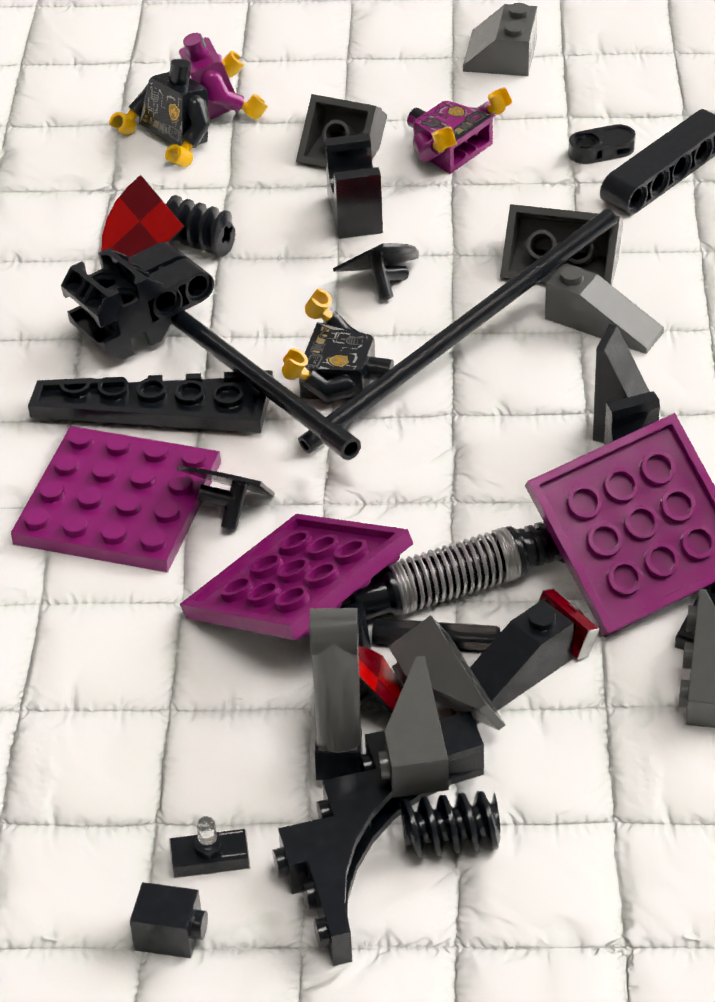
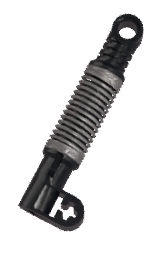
(420, 579)

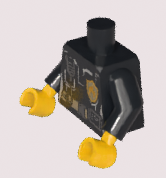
(171, 108)
(337, 357)

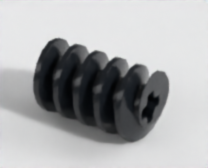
(203, 227)
(450, 823)

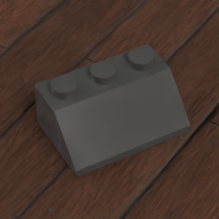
(538, 229)

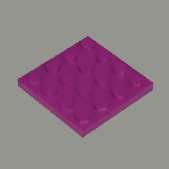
(115, 499)
(633, 522)
(296, 569)

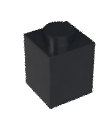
(167, 920)

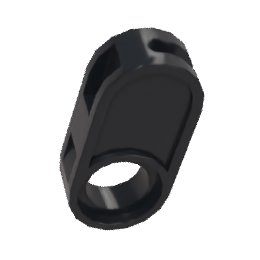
(605, 143)

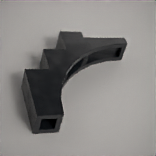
(356, 809)

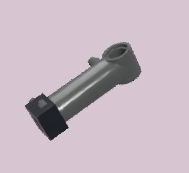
(336, 691)

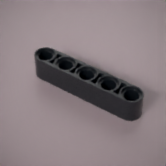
(661, 164)

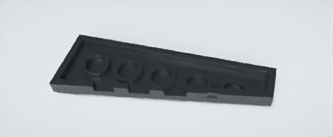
(188, 403)

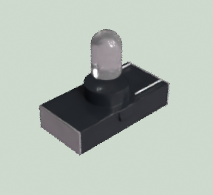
(209, 851)

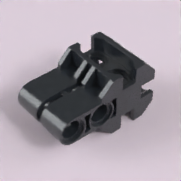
(134, 295)

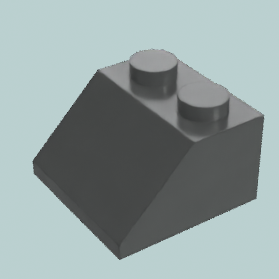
(504, 42)
(336, 118)

